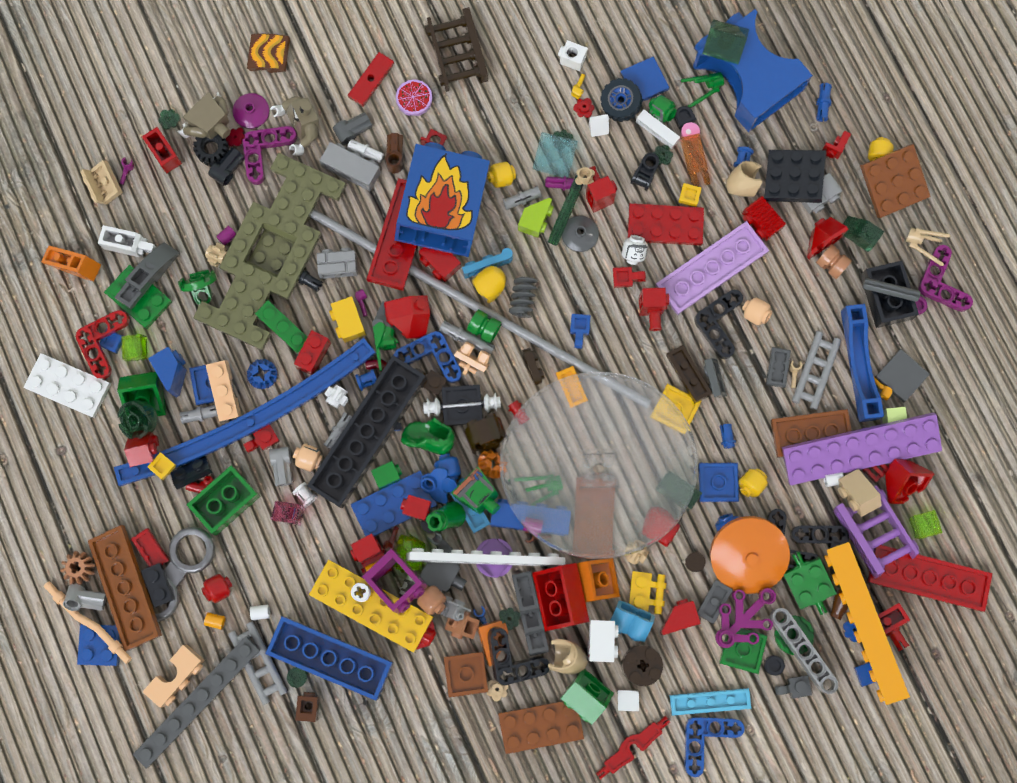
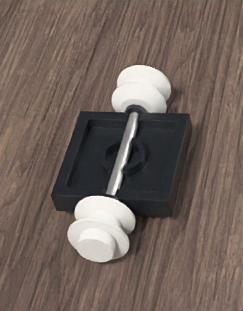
(461, 404)

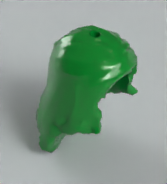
(429, 436)

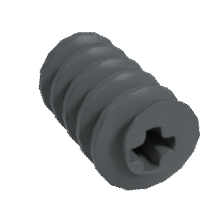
(522, 296)

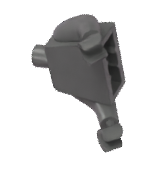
(440, 574)

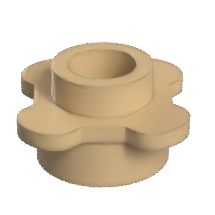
(584, 172)

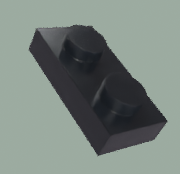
(191, 472)
(157, 585)

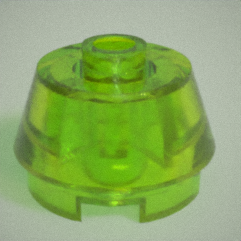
(406, 544)

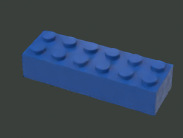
(329, 658)

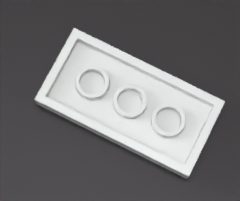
(67, 385)

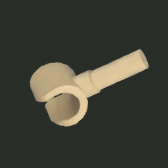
(794, 373)

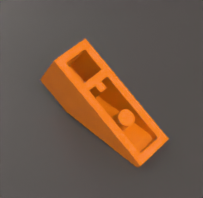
(71, 262)

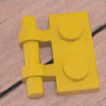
(640, 591)

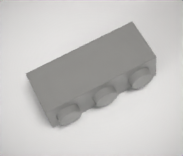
(350, 166)

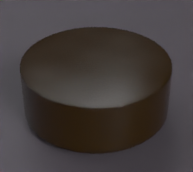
(695, 562)

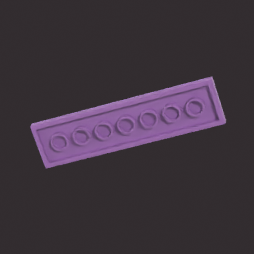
(862, 448)

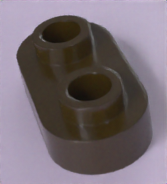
(535, 372)

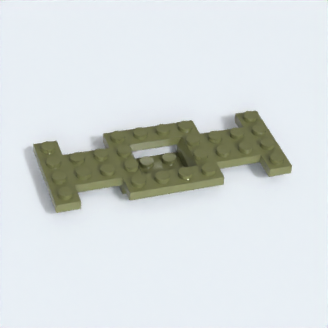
(278, 254)

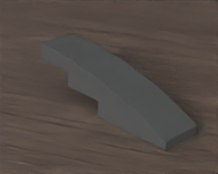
(530, 613)

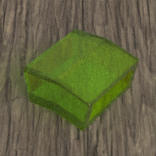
(134, 347)
(925, 524)

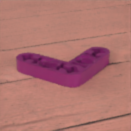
(256, 148)
(935, 282)

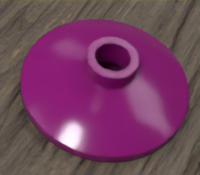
(254, 117)

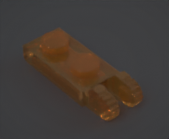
(695, 158)

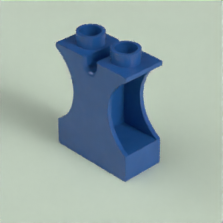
(760, 79)

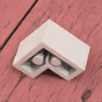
(601, 641)

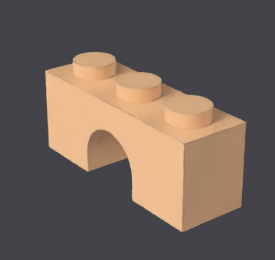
(221, 385)
(187, 663)

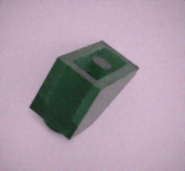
(862, 232)

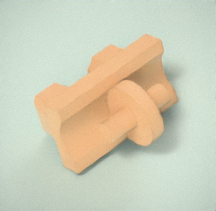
(465, 355)

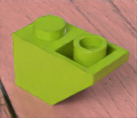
(534, 217)

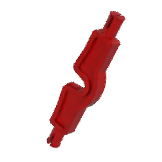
(642, 741)

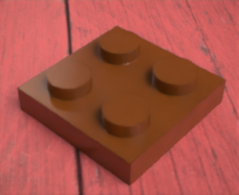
(465, 674)

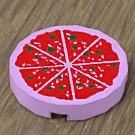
(414, 97)

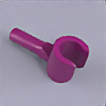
(127, 168)
(360, 296)

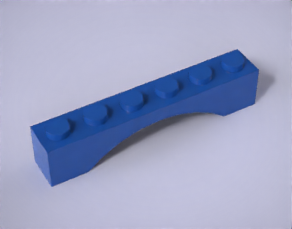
(856, 336)

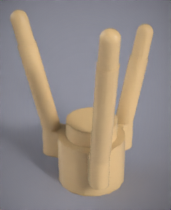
(916, 237)

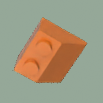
(598, 579)

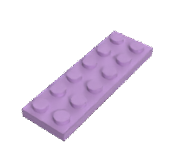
(712, 267)

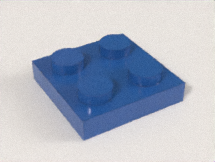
(94, 650)

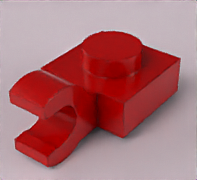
(624, 277)
(263, 438)

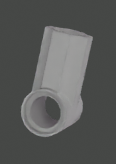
(280, 460)
(79, 598)

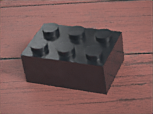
(887, 308)

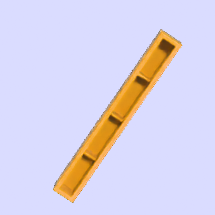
(867, 623)

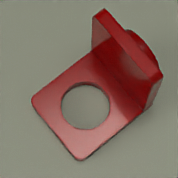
(433, 133)

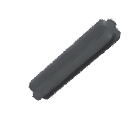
(891, 289)

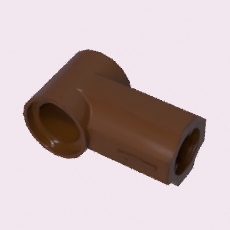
(394, 152)

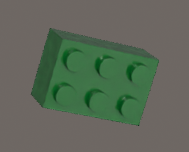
(223, 500)

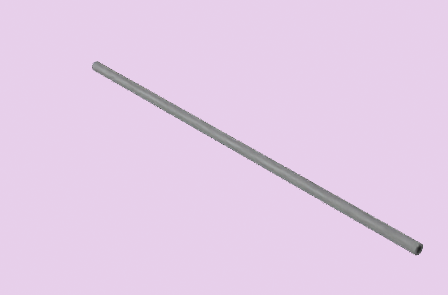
(460, 297)

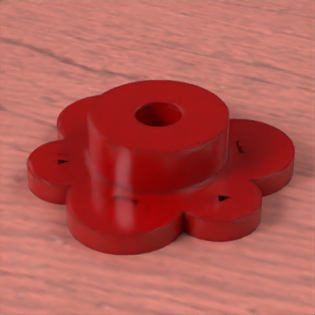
(587, 111)

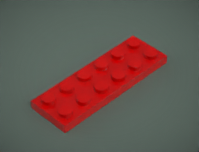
(392, 258)
(934, 579)

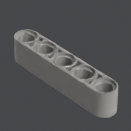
(811, 656)

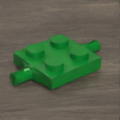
(809, 583)

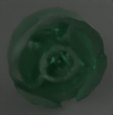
(137, 419)

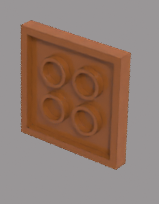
(895, 181)

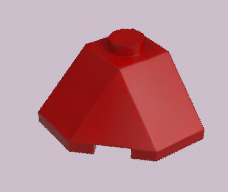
(824, 234)
(409, 315)
(904, 479)

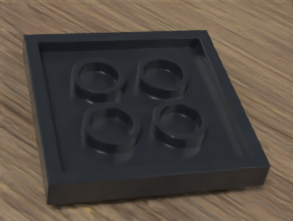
(795, 176)

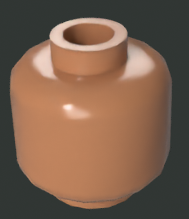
(432, 600)

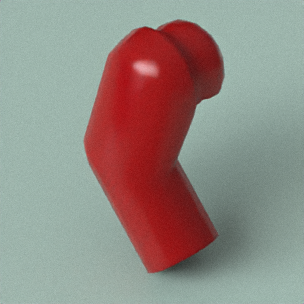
(198, 487)

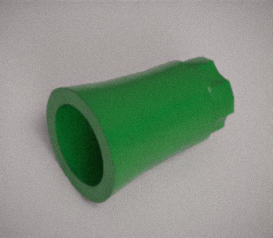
(449, 516)

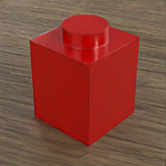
(416, 507)

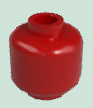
(216, 588)

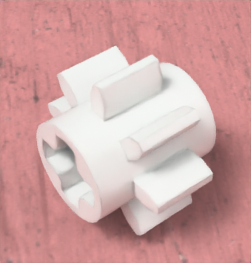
(336, 396)

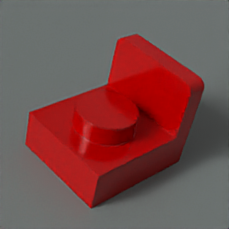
(838, 146)

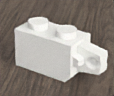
(124, 242)

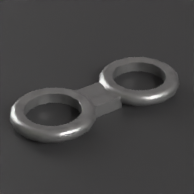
(177, 570)

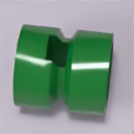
(483, 325)

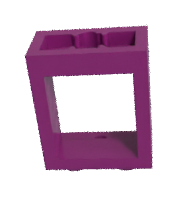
(381, 568)

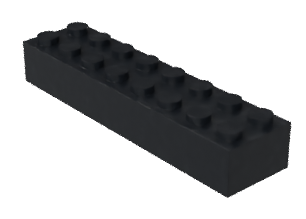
(367, 432)

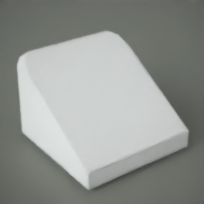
(599, 125)
(628, 700)

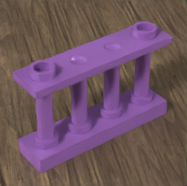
(866, 548)

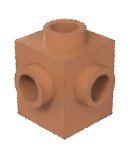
(465, 627)

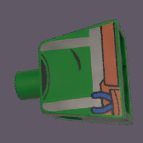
(477, 493)

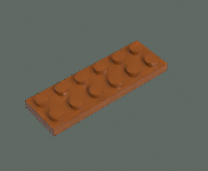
(124, 588)

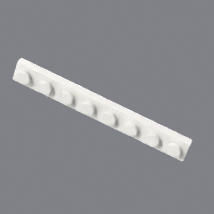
(478, 557)

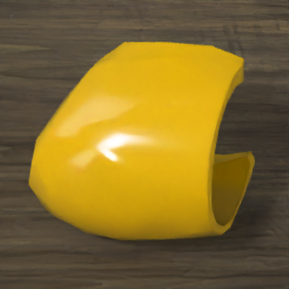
(490, 282)

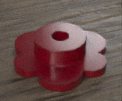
(235, 137)

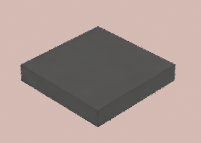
(902, 375)

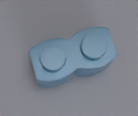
(632, 621)

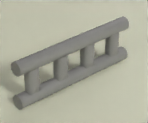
(812, 359)
(269, 668)

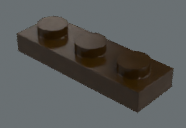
(689, 374)

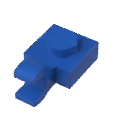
(579, 326)

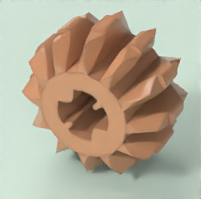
(72, 573)

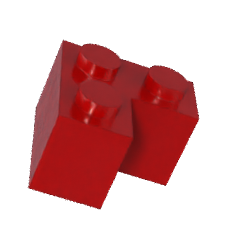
(367, 551)

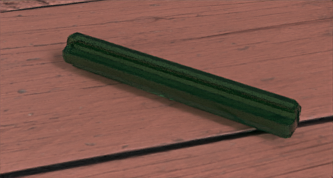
(565, 213)

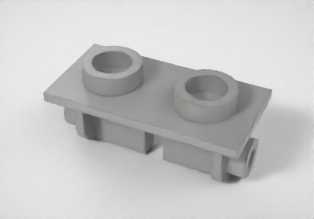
(455, 609)

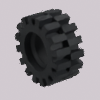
(207, 158)

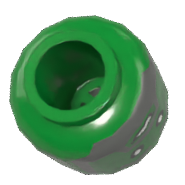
(662, 108)

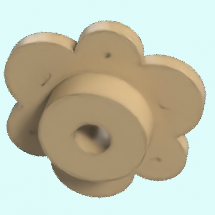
(496, 695)

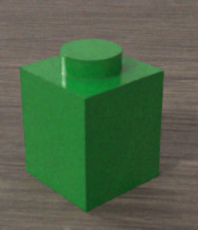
(386, 474)

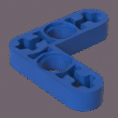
(430, 348)
(704, 730)

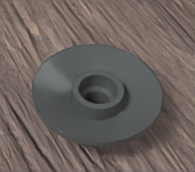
(584, 241)

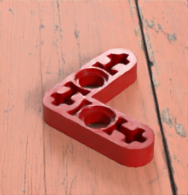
(95, 336)

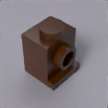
(302, 713)

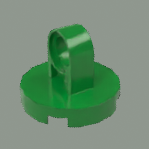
(198, 282)

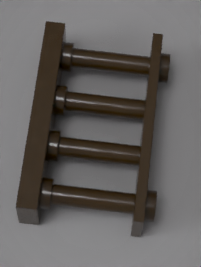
(469, 38)

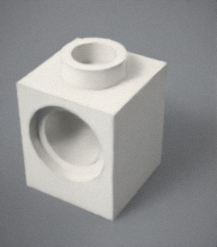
(572, 62)

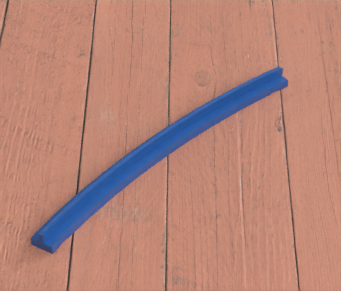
(257, 418)

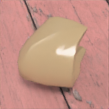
(742, 180)
(568, 657)

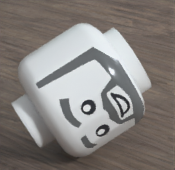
(634, 249)

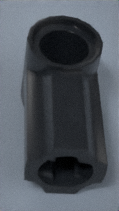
(224, 170)

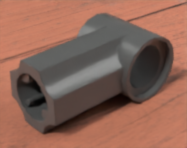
(349, 129)

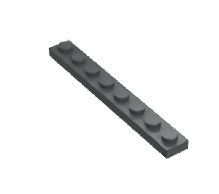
(196, 702)

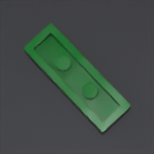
(281, 326)

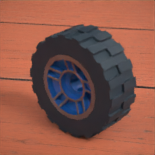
(611, 95)

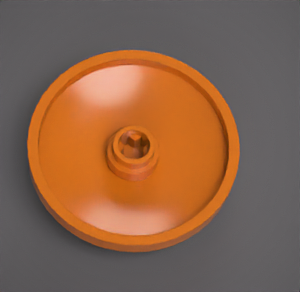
(749, 554)

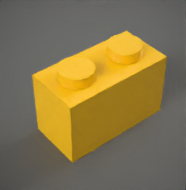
(348, 320)

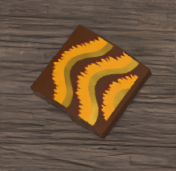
(268, 52)

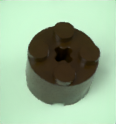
(485, 433)
(651, 672)

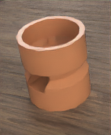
(833, 261)

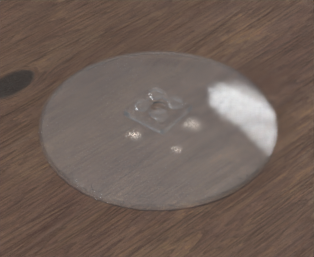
(608, 423)

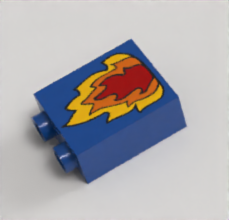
(442, 199)

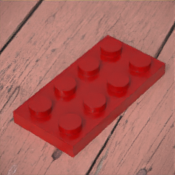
(666, 224)

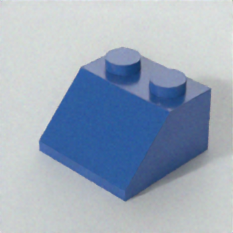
(170, 369)

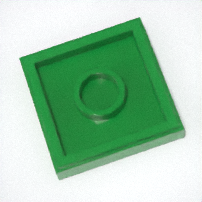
(744, 655)

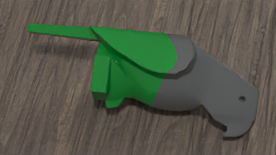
(383, 334)

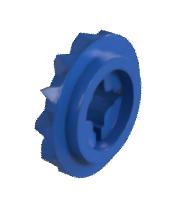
(269, 377)

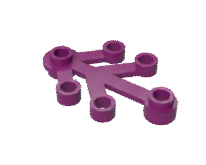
(743, 620)

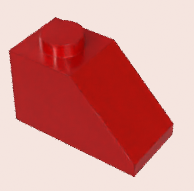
(680, 617)

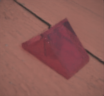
(287, 513)

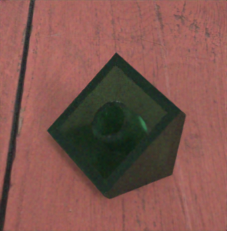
(725, 41)

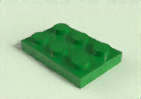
(150, 305)

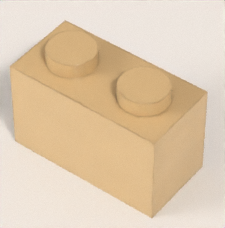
(859, 493)

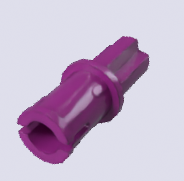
(558, 182)

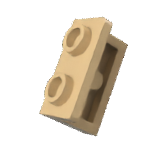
(101, 183)

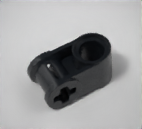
(644, 174)

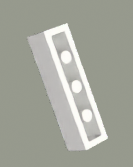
(657, 129)

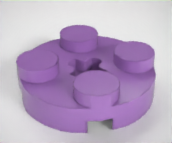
(494, 545)

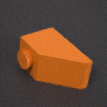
(483, 633)

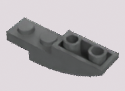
(145, 273)

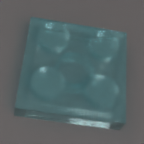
(555, 155)

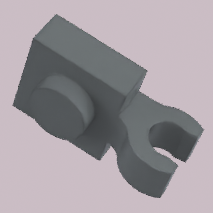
(796, 686)

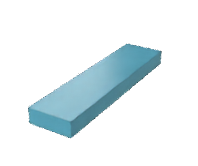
(710, 701)

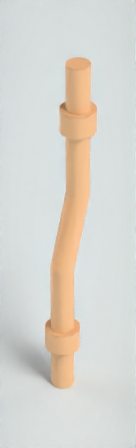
(114, 645)

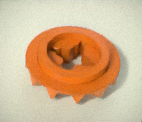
(485, 464)

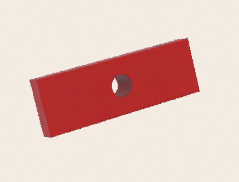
(376, 70)

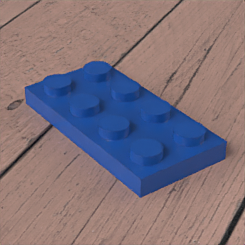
(382, 509)

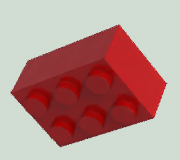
(560, 597)

